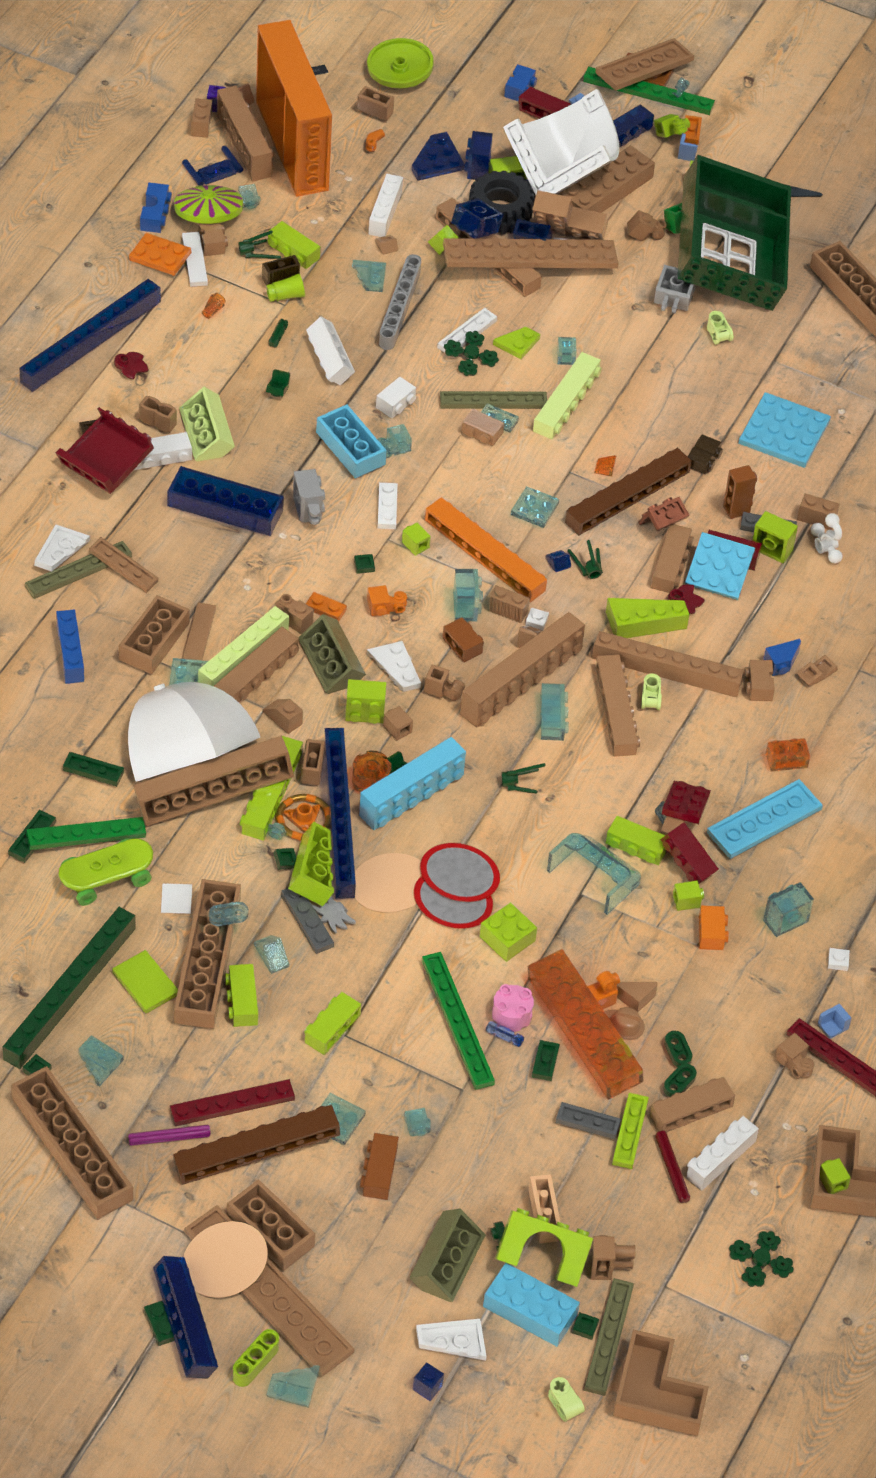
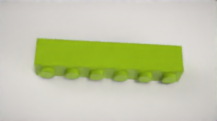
(266, 800)

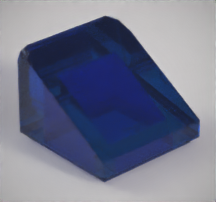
(559, 560)

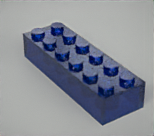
(225, 501)

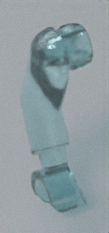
(682, 85)

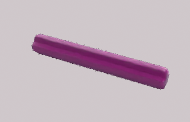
(169, 1135)

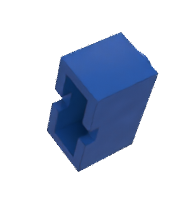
(522, 80)

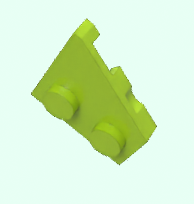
(517, 342)

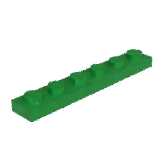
(86, 833)

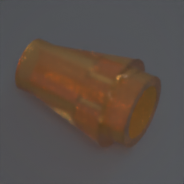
(213, 305)

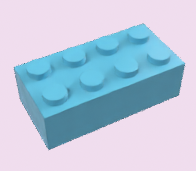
(351, 441)
(531, 1304)

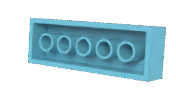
(412, 783)

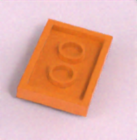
(160, 254)

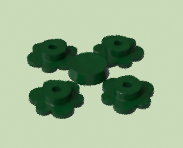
(471, 351)
(762, 1258)

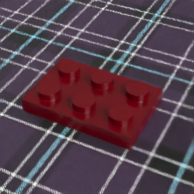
(686, 802)

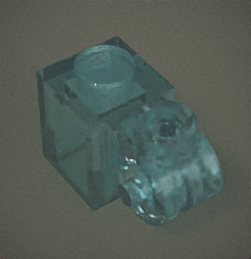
(397, 441)

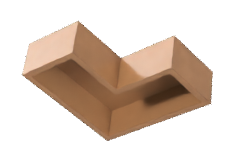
(565, 219)
(861, 1193)
(650, 1395)

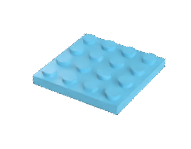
(784, 430)

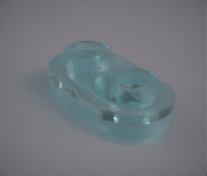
(228, 913)

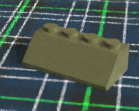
(331, 654)
(448, 1255)

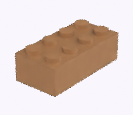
(154, 634)
(282, 1229)

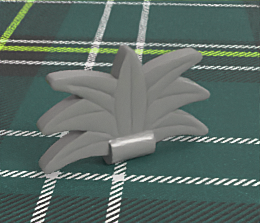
(334, 914)

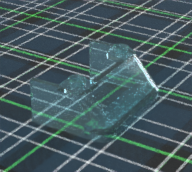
(620, 871)

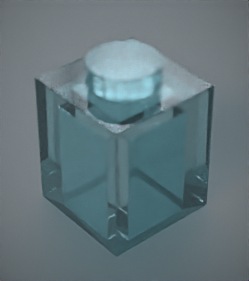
(566, 350)

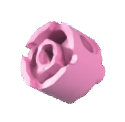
(513, 1007)

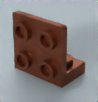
(665, 514)

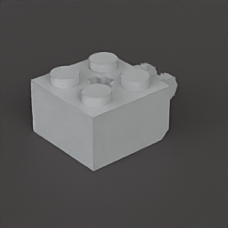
(673, 291)
(308, 496)

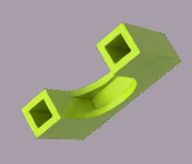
(574, 1244)

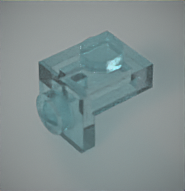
(249, 196)

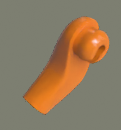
(372, 138)

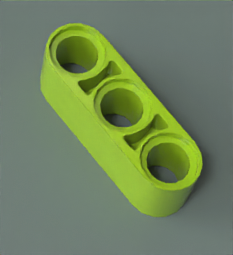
(255, 1366)

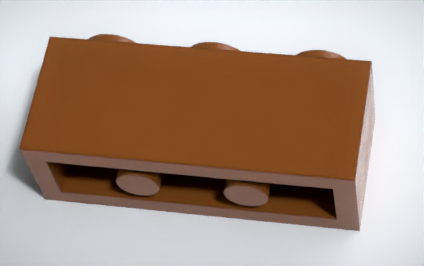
(739, 491)
(379, 1166)

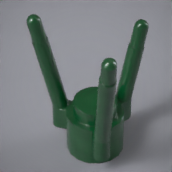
(247, 246)
(592, 568)
(510, 778)

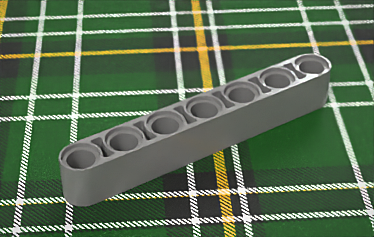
(400, 302)

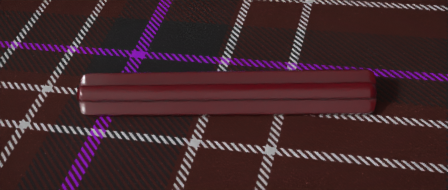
(672, 1166)

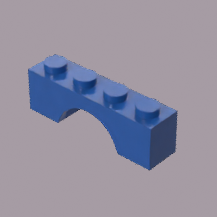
(70, 646)

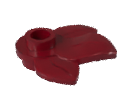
(130, 364)
(686, 594)

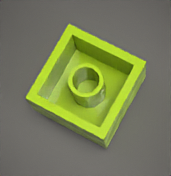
(776, 536)
(365, 701)
(508, 932)

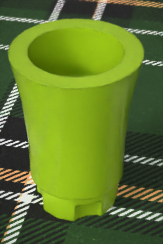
(286, 289)

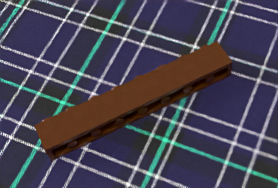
(627, 491)
(256, 1144)

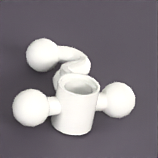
(829, 540)

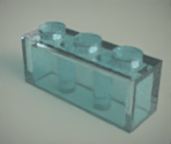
(553, 711)

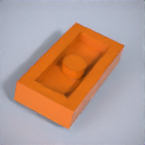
(693, 132)
(327, 606)

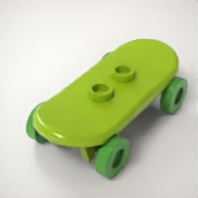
(106, 866)

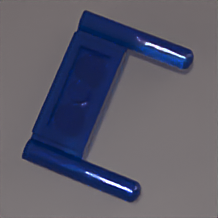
(215, 171)

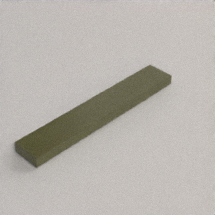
(498, 399)
(69, 573)
(609, 1337)

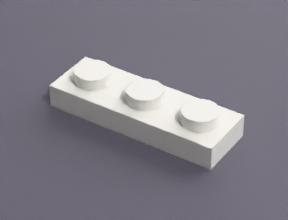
(387, 505)

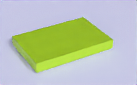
(145, 981)

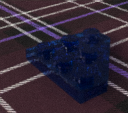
(437, 158)

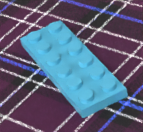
(764, 818)

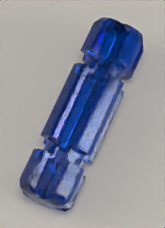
(505, 1034)

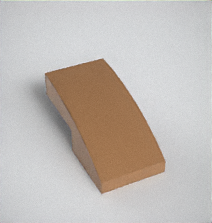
(817, 671)

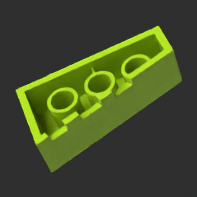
(645, 616)
(313, 866)

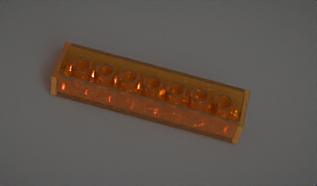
(585, 1024)

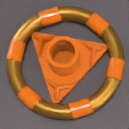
(303, 815)

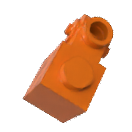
(381, 603)
(605, 989)

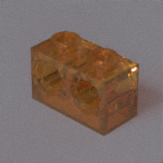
(787, 754)

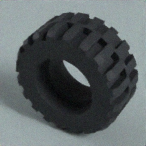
(507, 188)

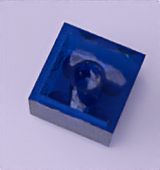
(478, 154)
(477, 218)

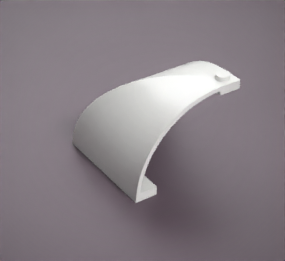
(565, 144)
(184, 727)

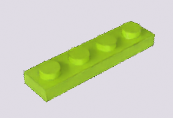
(630, 1130)

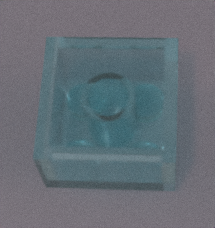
(467, 594)
(788, 909)

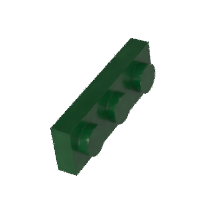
(93, 769)
(20, 848)

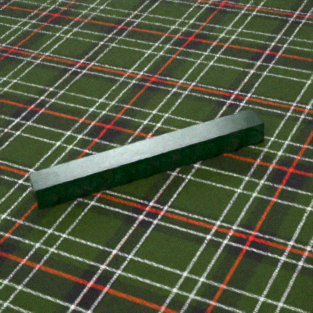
(69, 987)

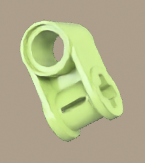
(719, 327)
(651, 692)
(566, 1402)

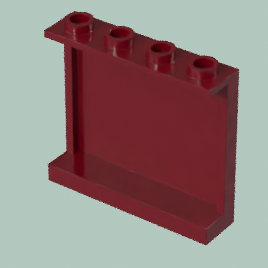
(107, 451)

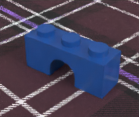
(156, 207)

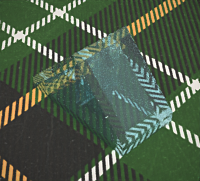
(272, 953)

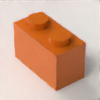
(712, 927)

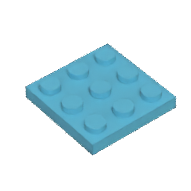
(720, 566)

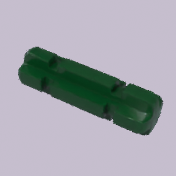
(278, 333)

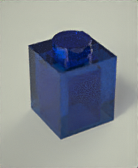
(428, 1381)

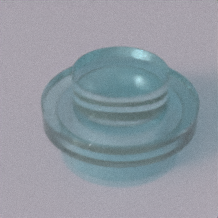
(276, 831)

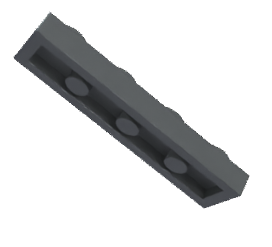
(308, 921)

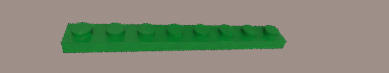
(656, 93)
(458, 1021)

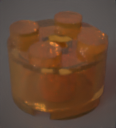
(369, 769)

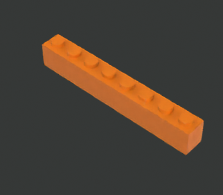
(485, 549)

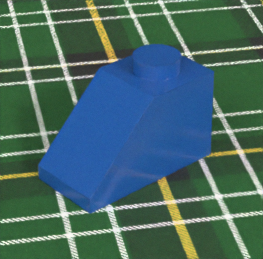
(783, 656)

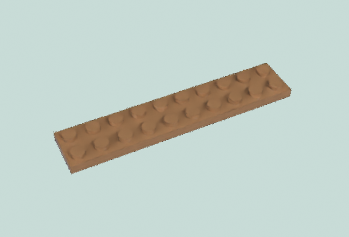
(530, 253)
(287, 1309)

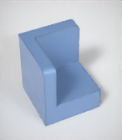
(686, 150)
(834, 1021)

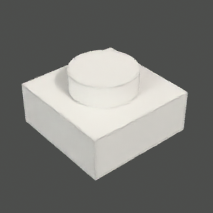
(537, 618)
(838, 959)

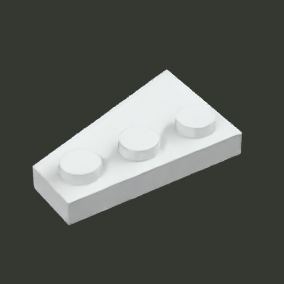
(59, 547)
(397, 664)
(453, 1337)

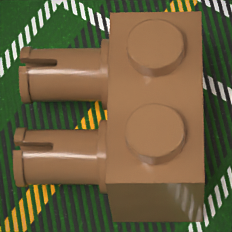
(607, 1255)

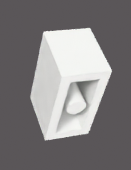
(396, 397)

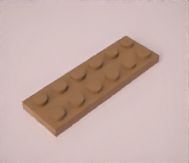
(644, 64)

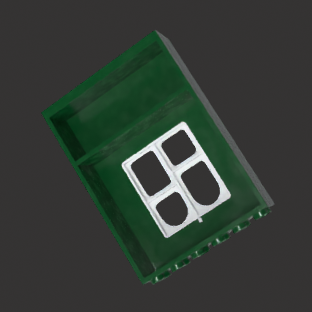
(740, 209)

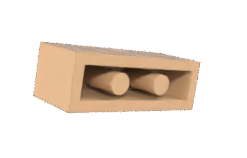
(544, 1204)

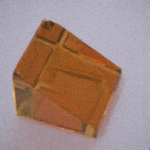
(606, 465)

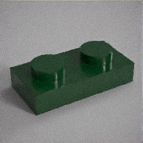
(545, 1060)
(159, 1322)

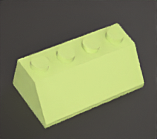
(206, 425)

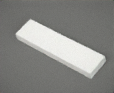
(195, 261)
(478, 322)

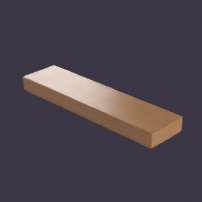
(123, 564)
(199, 631)

